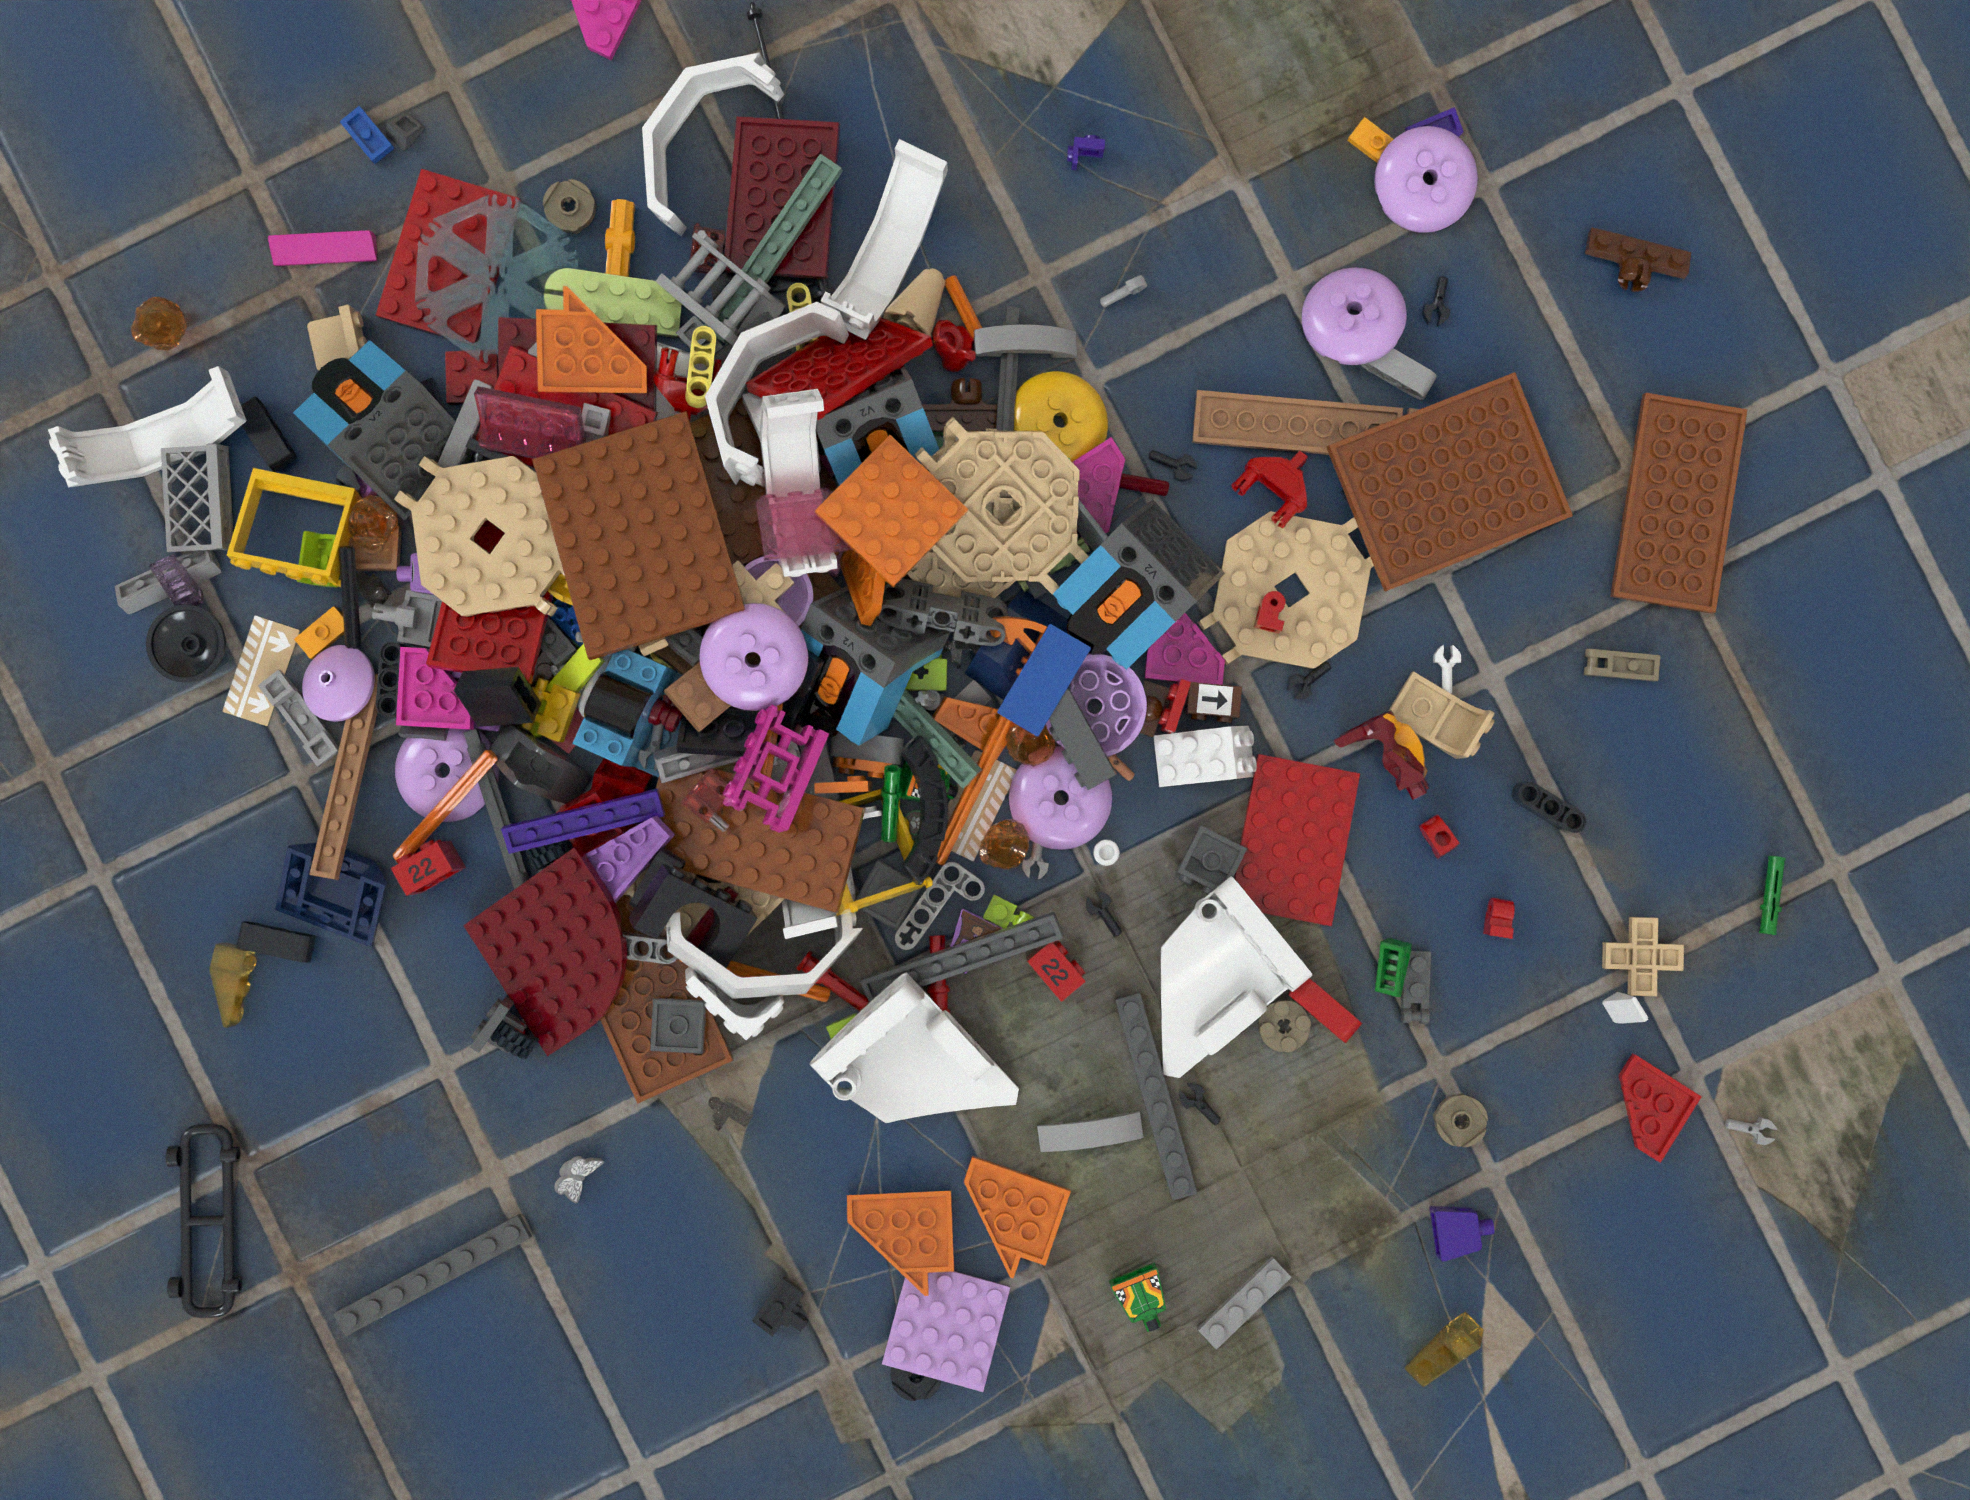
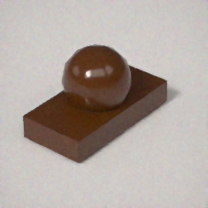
(1156, 698)

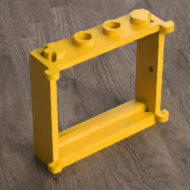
(298, 487)
(905, 845)

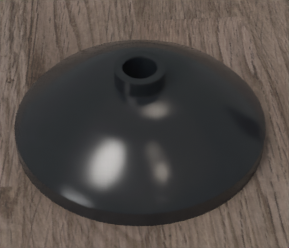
(170, 642)

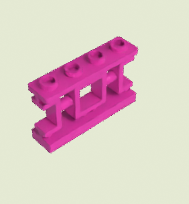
(795, 774)

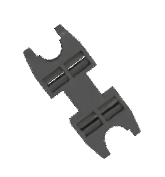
(954, 620)

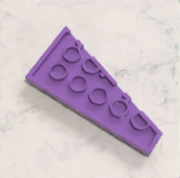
(628, 855)

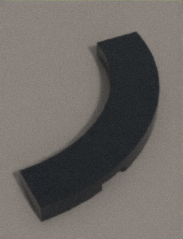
(933, 810)

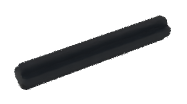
(349, 597)

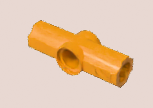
(620, 238)

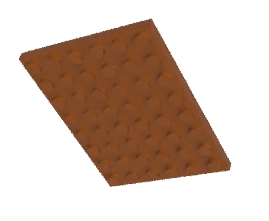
(1449, 481)
(638, 535)

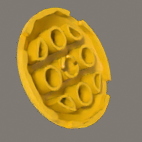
(1064, 396)

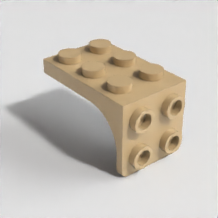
(1441, 717)

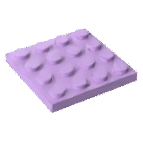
(950, 1330)

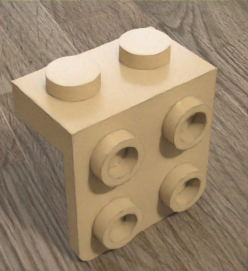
(336, 336)

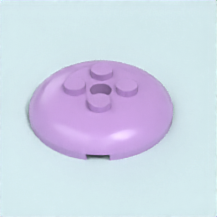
(1401, 183)
(1354, 337)
(757, 630)
(1121, 699)
(422, 782)
(1054, 824)

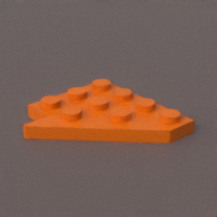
(582, 353)
(864, 586)
(1016, 1210)
(908, 1231)

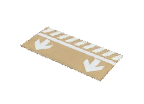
(264, 652)
(984, 808)

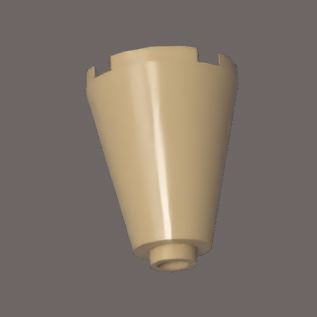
(918, 302)

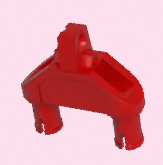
(674, 386)
(1282, 478)

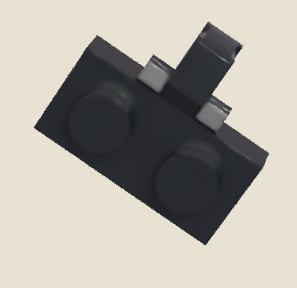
(781, 1309)

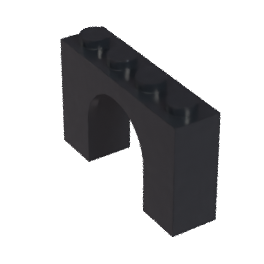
(674, 889)

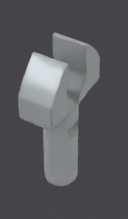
(1132, 286)
(654, 746)
(1035, 856)
(1753, 1129)

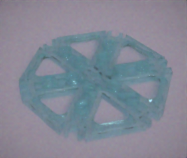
(476, 265)

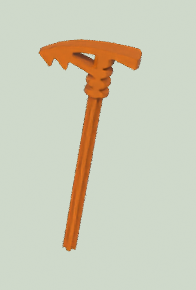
(1014, 630)

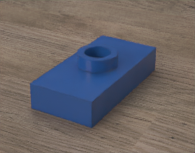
(367, 134)

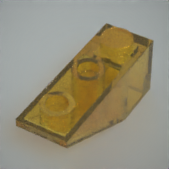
(230, 977)
(1446, 1349)

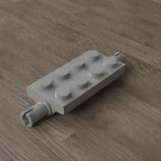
(414, 618)

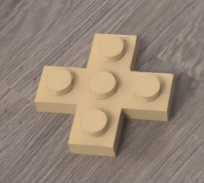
(764, 589)
(1643, 956)

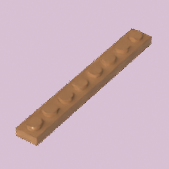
(344, 791)

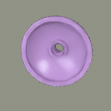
(794, 601)
(348, 687)

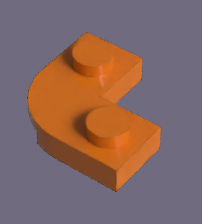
(848, 765)

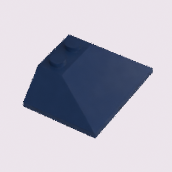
(997, 665)
(340, 906)

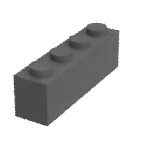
(1080, 743)

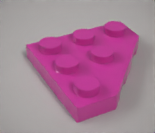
(604, 23)
(1100, 481)
(1185, 655)
(428, 694)

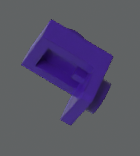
(1088, 146)

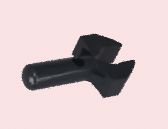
(1437, 303)
(1174, 464)
(1308, 680)
(1104, 913)
(1199, 1103)

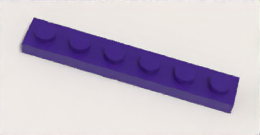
(582, 821)

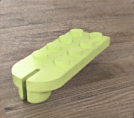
(617, 298)

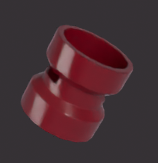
(665, 715)

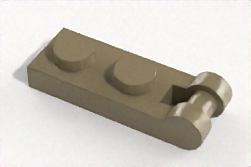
(1622, 665)

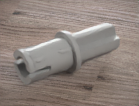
(929, 699)

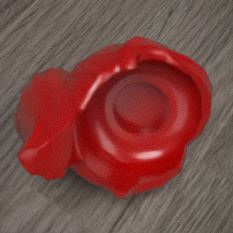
(953, 345)

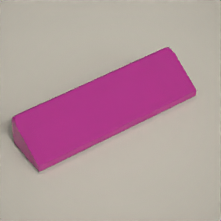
(323, 248)

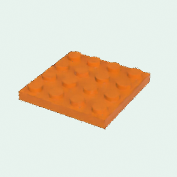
(891, 511)

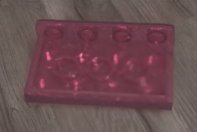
(527, 424)
(793, 528)

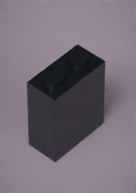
(497, 696)

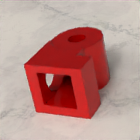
(1268, 612)
(1438, 836)
(1499, 918)

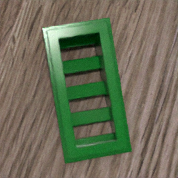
(1400, 968)

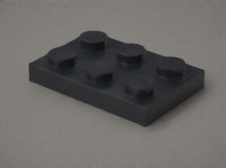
(721, 737)

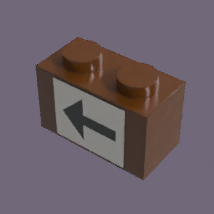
(1213, 701)

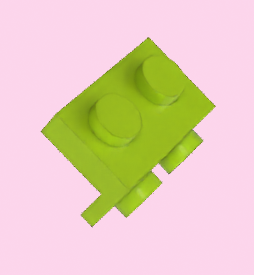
(316, 553)

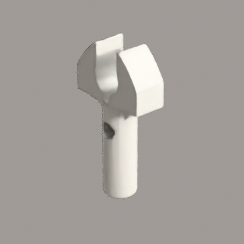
(1447, 665)

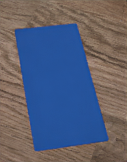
(1043, 680)

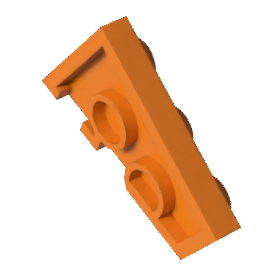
(968, 720)
(853, 785)

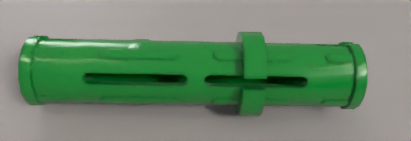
(891, 793)
(1772, 894)

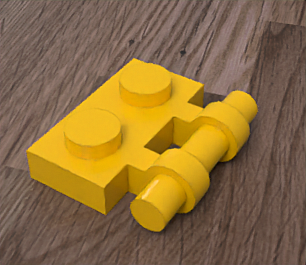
(558, 711)

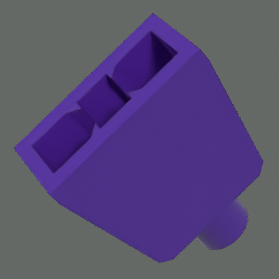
(1457, 1231)

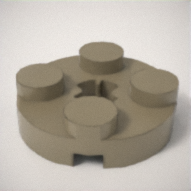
(566, 191)
(1298, 1024)
(1460, 1105)

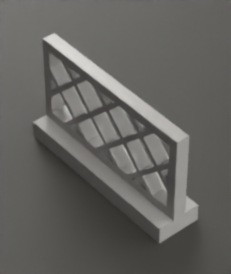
(218, 492)

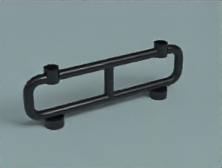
(182, 1285)

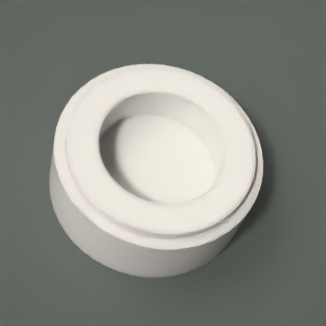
(1106, 852)

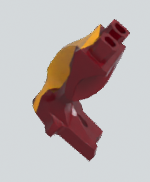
(1402, 750)

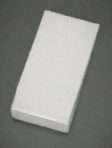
(1624, 1008)

